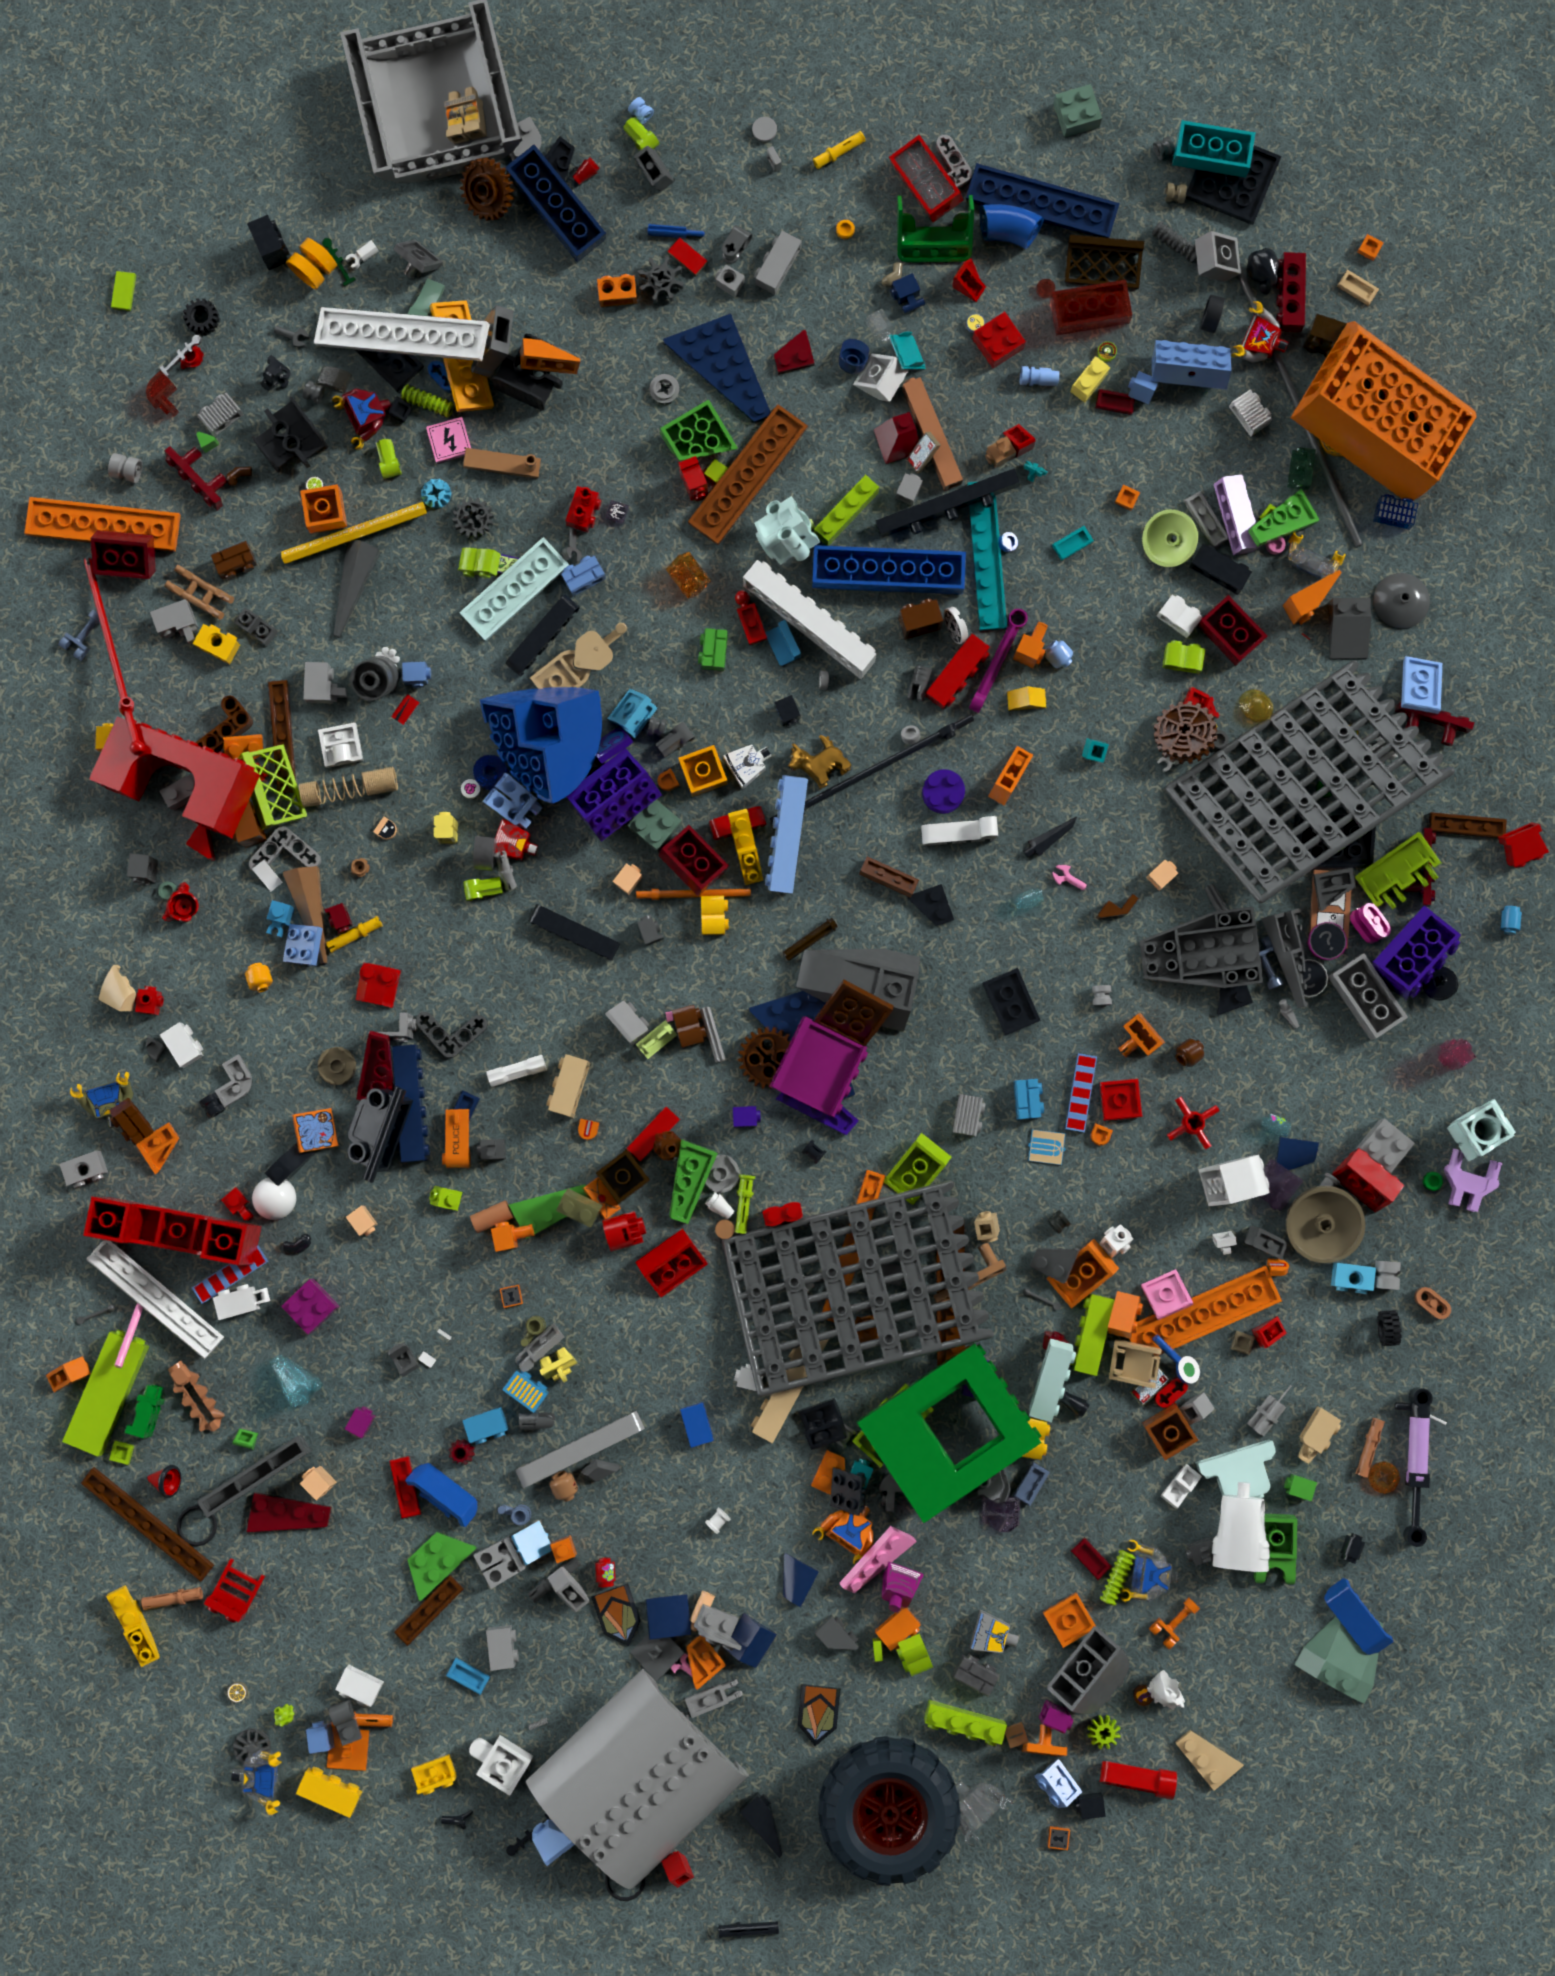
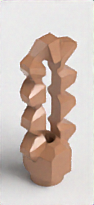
(182, 1375)

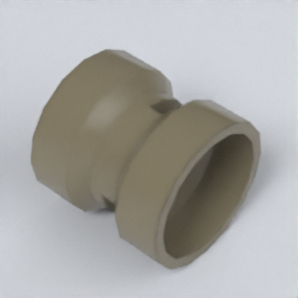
(1175, 192)

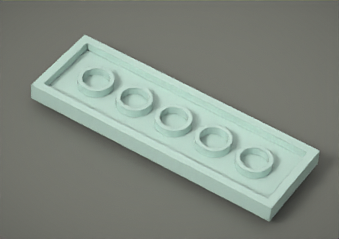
(514, 589)

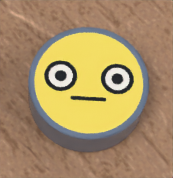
(974, 322)

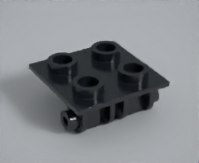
(848, 1491)

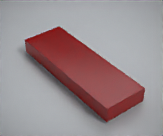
(645, 1141)
(406, 1494)

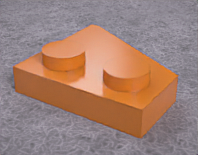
(158, 1146)

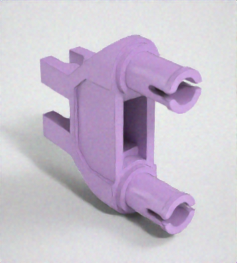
(1469, 1183)

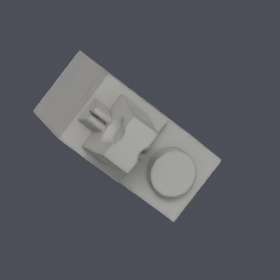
(175, 618)
(318, 685)

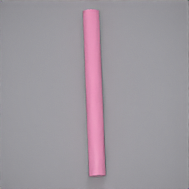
(128, 1336)

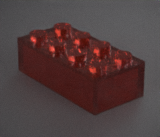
(1090, 307)

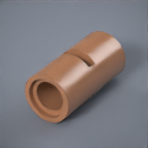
(489, 1217)

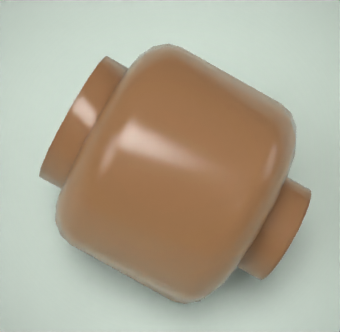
(563, 1486)

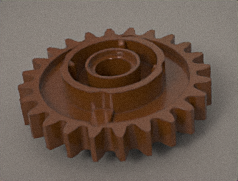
(486, 189)

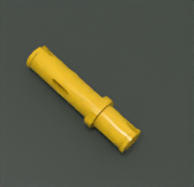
(833, 153)
(354, 934)

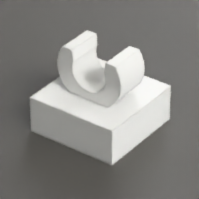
(1224, 1241)

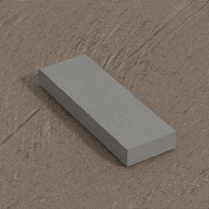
(1206, 519)

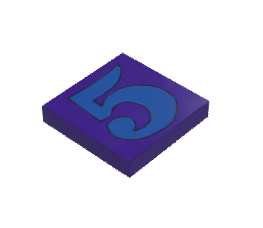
(613, 744)

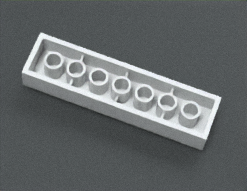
(809, 619)

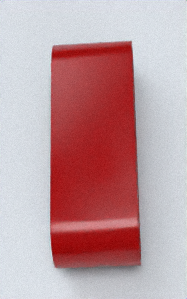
(721, 825)

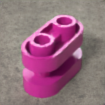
(1370, 923)

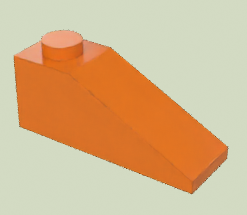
(546, 357)
(1010, 775)

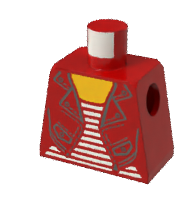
(514, 841)

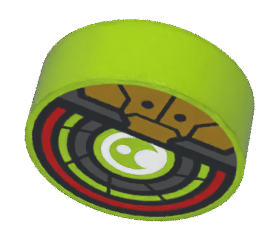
(1107, 351)

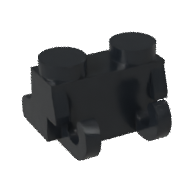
(274, 373)

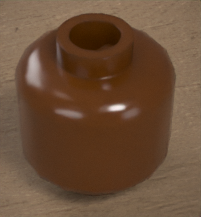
(1189, 1052)

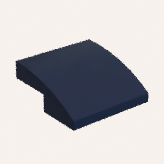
(668, 1617)

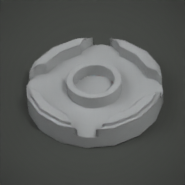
(720, 1179)

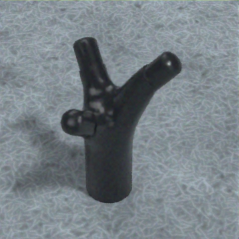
(456, 1820)

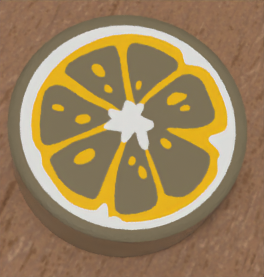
(237, 1692)

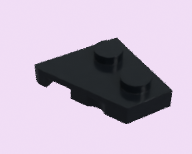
(933, 905)

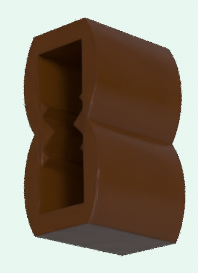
(688, 1025)

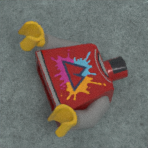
(1261, 337)

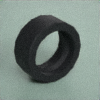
(1212, 313)

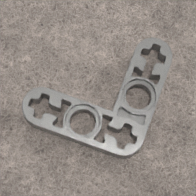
(954, 168)
(286, 844)

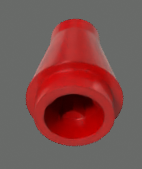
(586, 171)

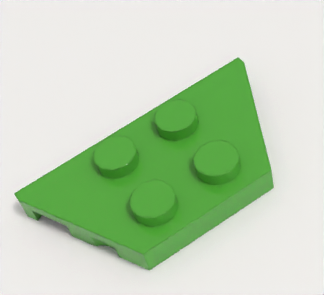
(436, 1561)

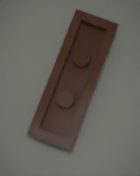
(888, 877)

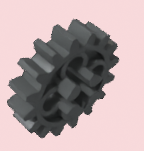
(476, 507)

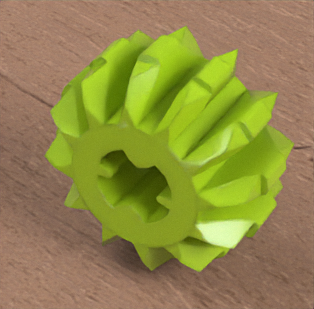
(1099, 1726)

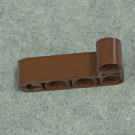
(231, 722)

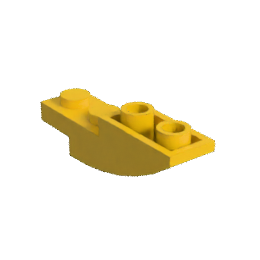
(745, 846)
(134, 1625)

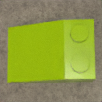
(917, 1167)

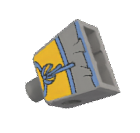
(992, 1634)

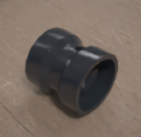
(212, 1105)

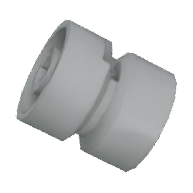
(122, 467)
(1387, 1275)

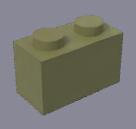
(579, 1208)

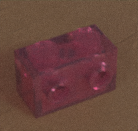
(1455, 1053)

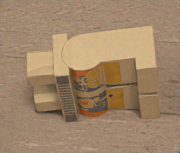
(465, 116)

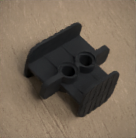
(522, 383)
(298, 430)

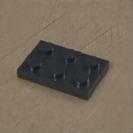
(1011, 1001)

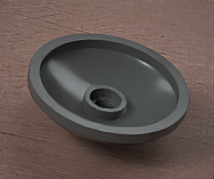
(1396, 611)

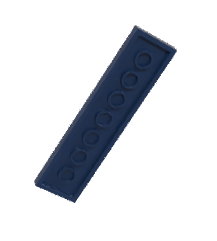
(1055, 203)

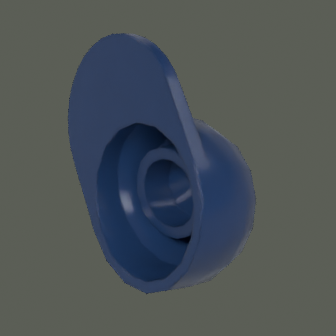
(853, 356)

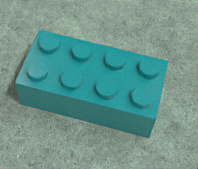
(1214, 148)

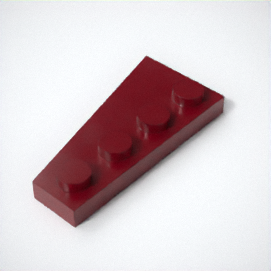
(281, 1513)

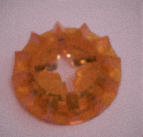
(1392, 1479)

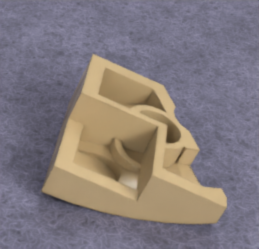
(117, 991)

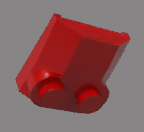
(378, 984)

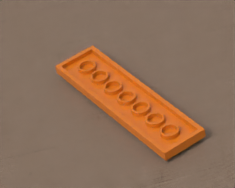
(81, 520)
(1211, 1310)

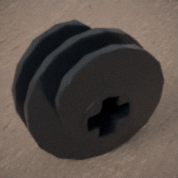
(1442, 992)

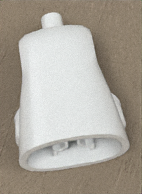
(1241, 1533)

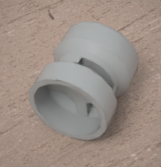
(1101, 995)

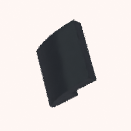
(823, 1423)

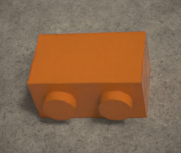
(1124, 1315)
(898, 1628)

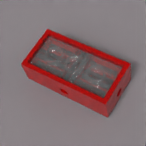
(926, 178)

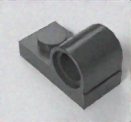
(1266, 1242)
(345, 1722)

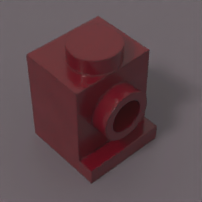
(339, 918)

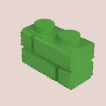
(714, 649)

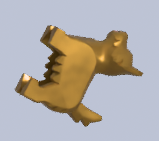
(821, 764)

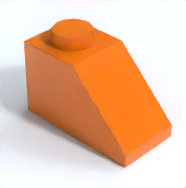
(68, 1374)

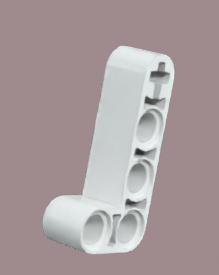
(960, 831)

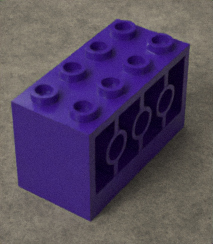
(613, 794)
(1415, 941)

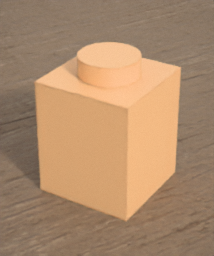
(1162, 874)
(628, 878)
(362, 1221)

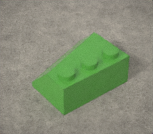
(697, 433)

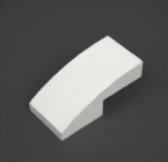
(1180, 1486)

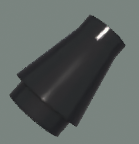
(1075, 1404)

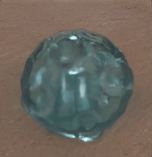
(294, 1380)

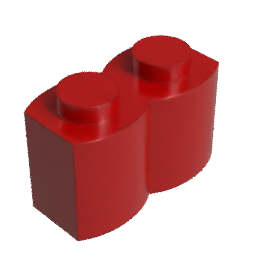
(788, 1212)

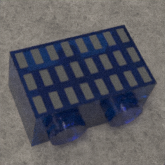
(1395, 511)

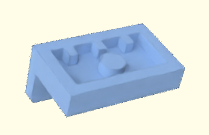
(1058, 1784)

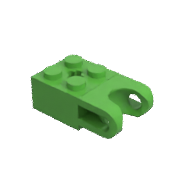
(1283, 1549)

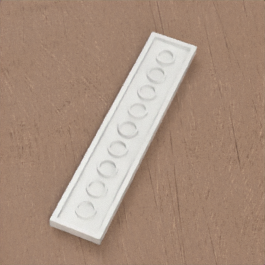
(402, 333)

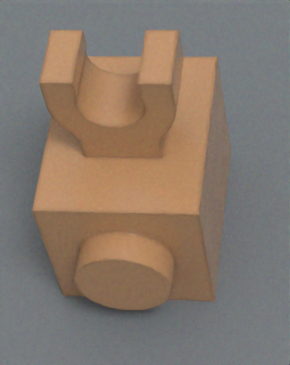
(1000, 452)

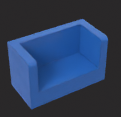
(697, 1424)

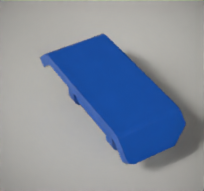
(443, 1493)
(1356, 1618)

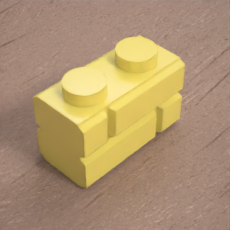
(1090, 379)
(445, 828)

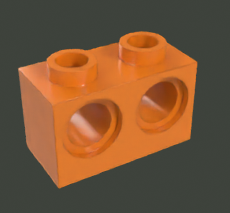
(617, 295)

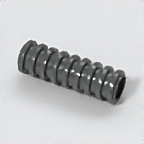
(1175, 241)

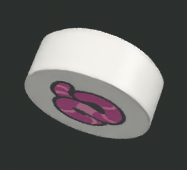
(470, 789)

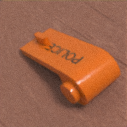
(457, 1148)

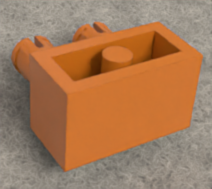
(1030, 647)

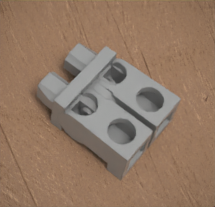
(503, 1552)

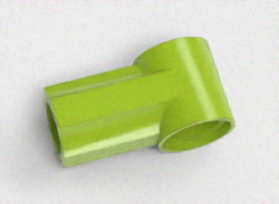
(640, 135)
(388, 462)
(481, 888)

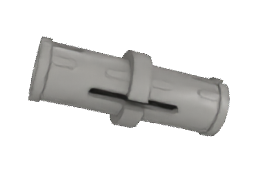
(505, 870)

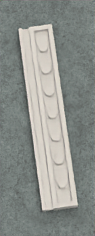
(155, 1298)

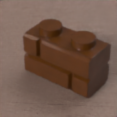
(234, 560)
(131, 1121)

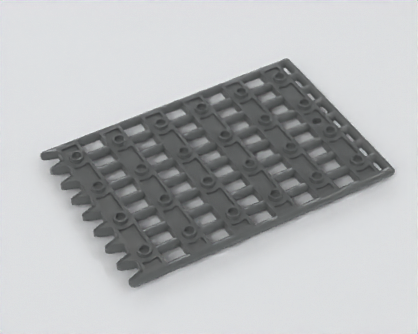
(1293, 791)
(837, 1292)

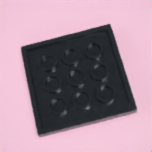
(1234, 194)

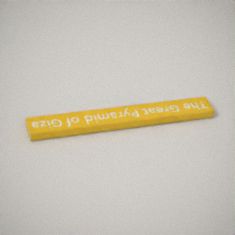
(353, 532)

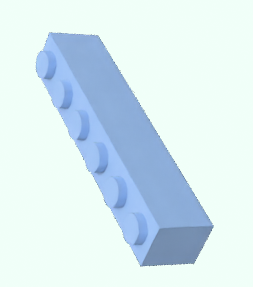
(787, 834)

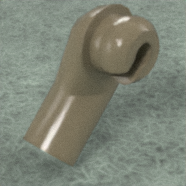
(895, 275)

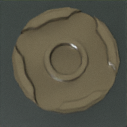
(343, 1067)

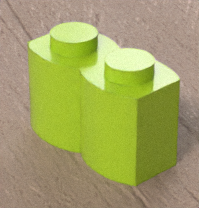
(479, 562)
(1183, 657)
(914, 1655)

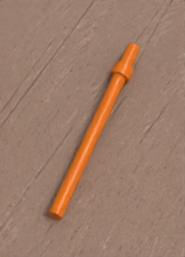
(655, 894)

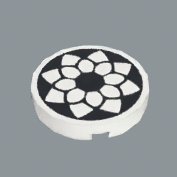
(955, 625)

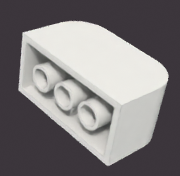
(1234, 1180)

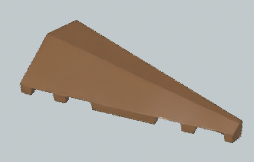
(306, 893)

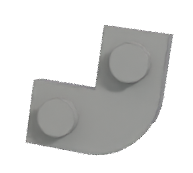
(529, 135)
(240, 1081)

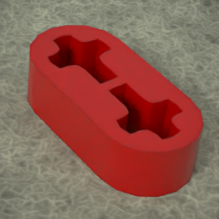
(1174, 1395)

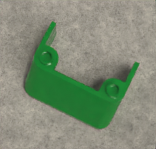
(935, 243)

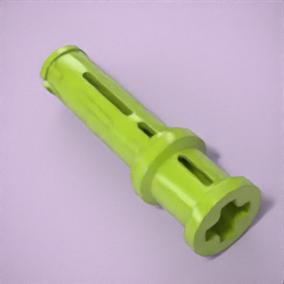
(744, 1194)

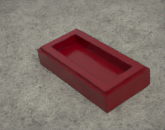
(1114, 402)
(1091, 1558)

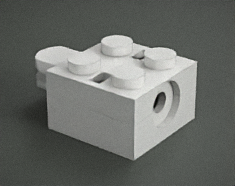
(501, 1762)

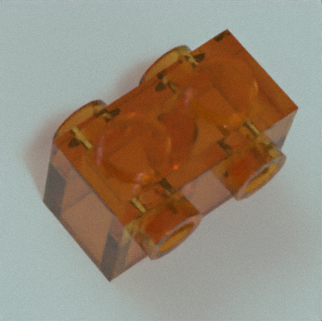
(688, 575)

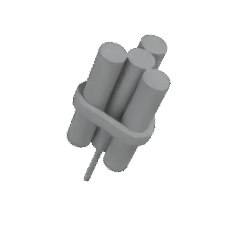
(1267, 1414)

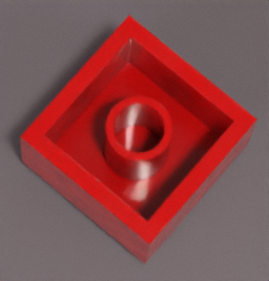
(998, 340)

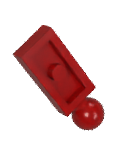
(750, 619)

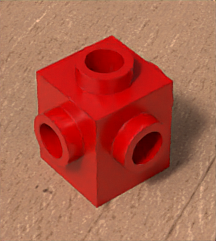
(153, 1005)

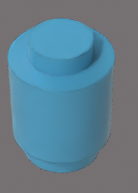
(1511, 920)

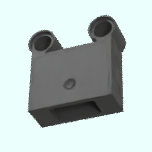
(497, 341)

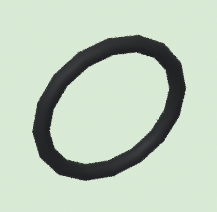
(191, 1542)
(624, 1898)

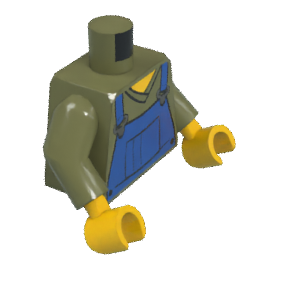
(101, 1099)

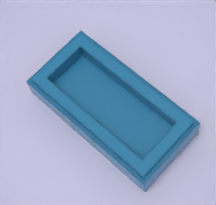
(468, 1676)

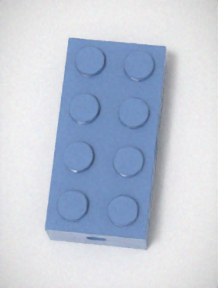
(1191, 364)

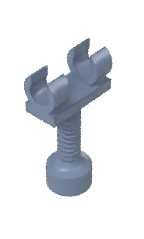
(67, 640)
(1273, 980)

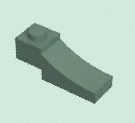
(430, 294)

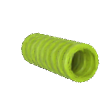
(427, 400)
(1117, 1577)

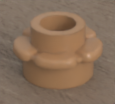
(360, 862)

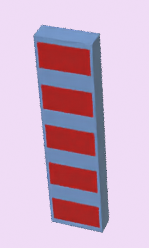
(1080, 1092)
(227, 1277)

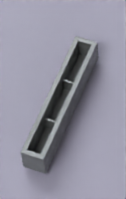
(254, 1476)

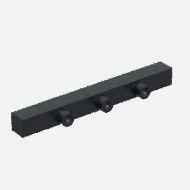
(948, 504)

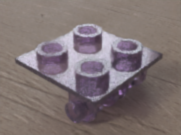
(1281, 1185)

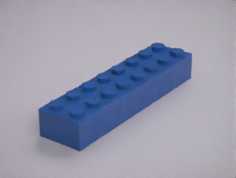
(889, 569)

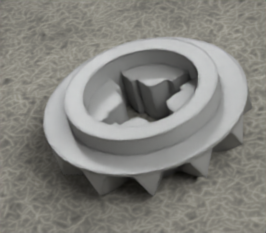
(667, 381)

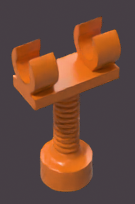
(1190, 1607)

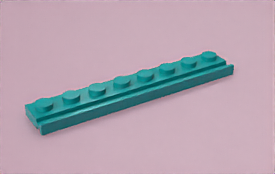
(987, 566)

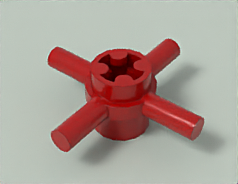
(1199, 1125)

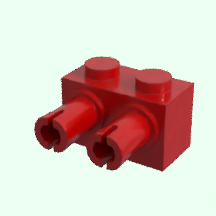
(583, 509)

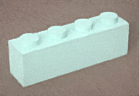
(1051, 1380)

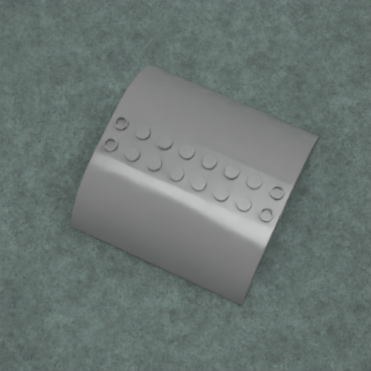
(403, 89)
(634, 1782)

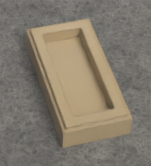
(1358, 287)

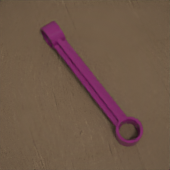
(997, 661)

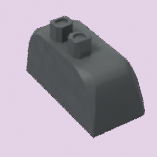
(1090, 1674)

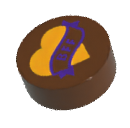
(1142, 1695)

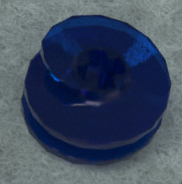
(480, 770)

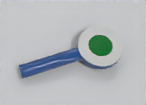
(1186, 1367)

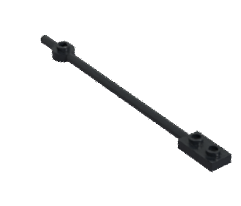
(946, 732)

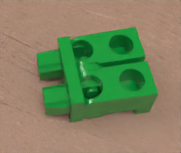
(146, 1412)

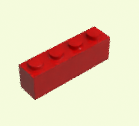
(957, 671)

